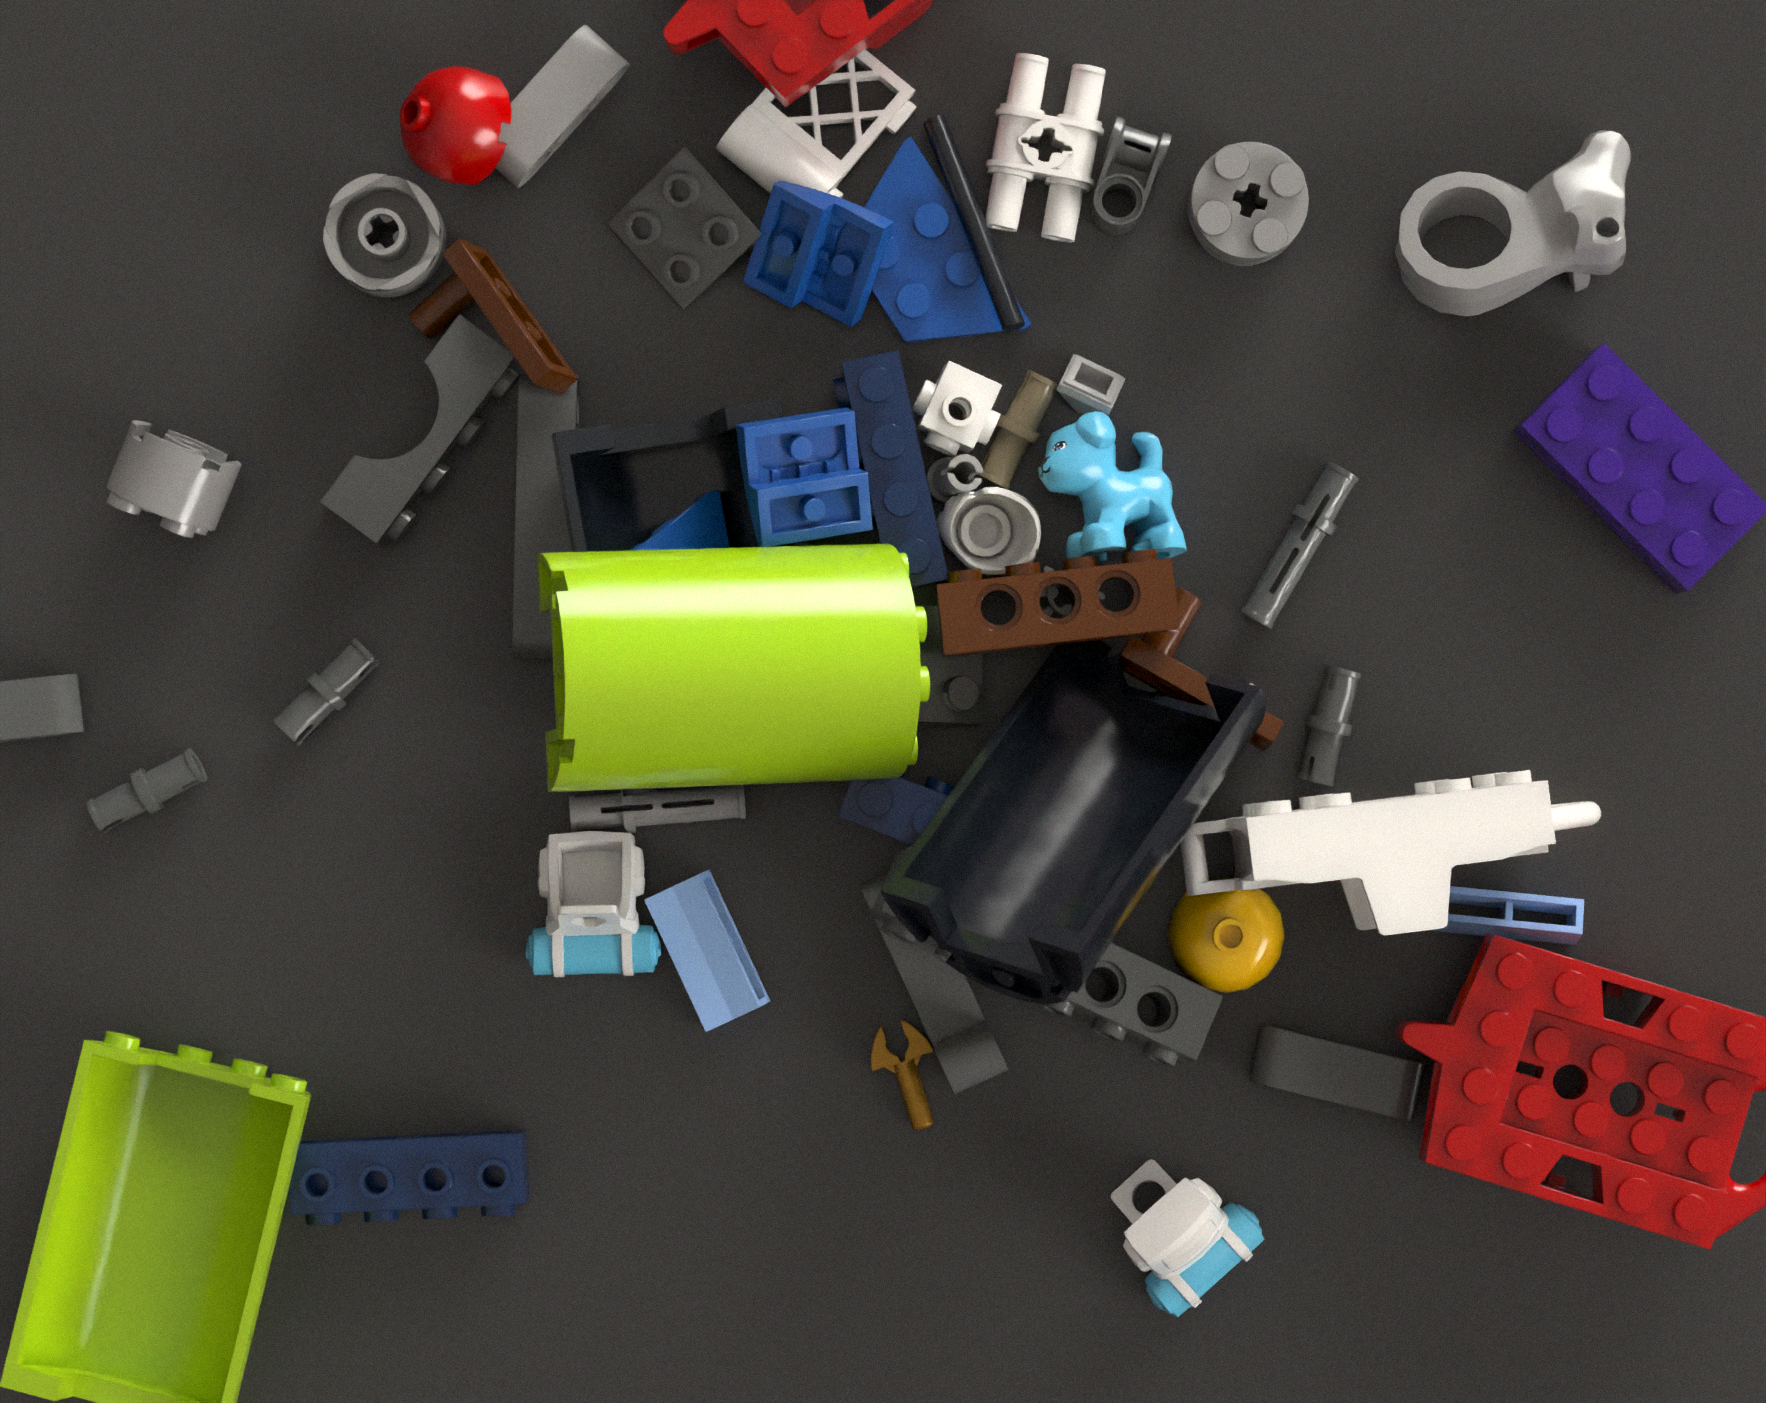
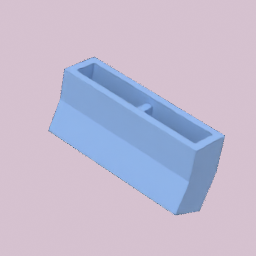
(1513, 929)
(707, 950)

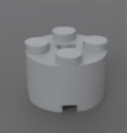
(1278, 189)
(351, 230)
(173, 479)

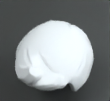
(990, 529)

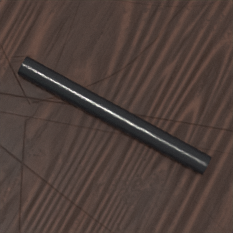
(974, 224)

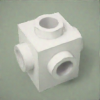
(969, 392)

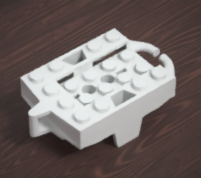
(1387, 851)

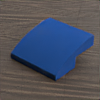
(818, 251)
(804, 477)

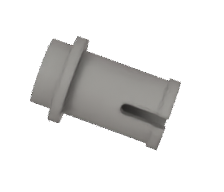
(953, 476)

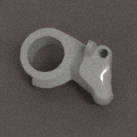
(1559, 226)

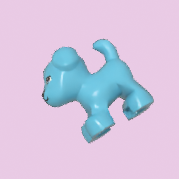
(1082, 464)

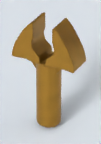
(906, 1073)

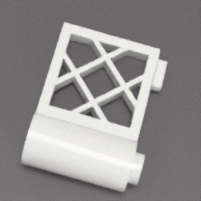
(776, 147)

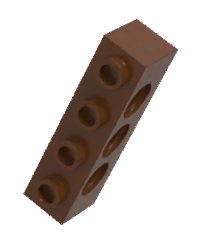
(1150, 610)

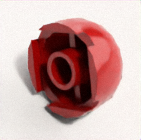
(455, 124)

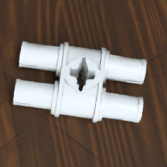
(1023, 123)

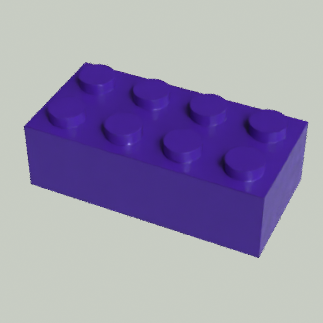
(1641, 469)

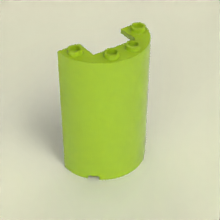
(732, 666)
(156, 1227)

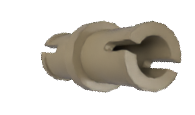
(1018, 428)

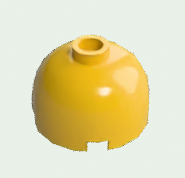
(1226, 938)

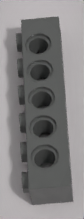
(1182, 1005)

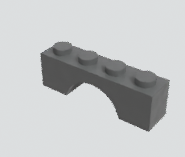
(380, 492)

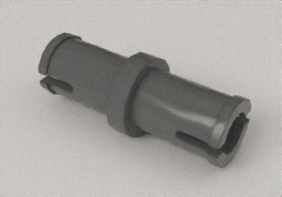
(326, 691)
(1329, 725)
(146, 790)

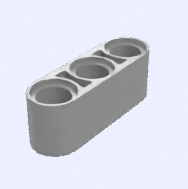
(557, 102)

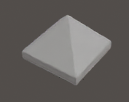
(1089, 386)

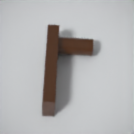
(482, 280)
(1153, 664)

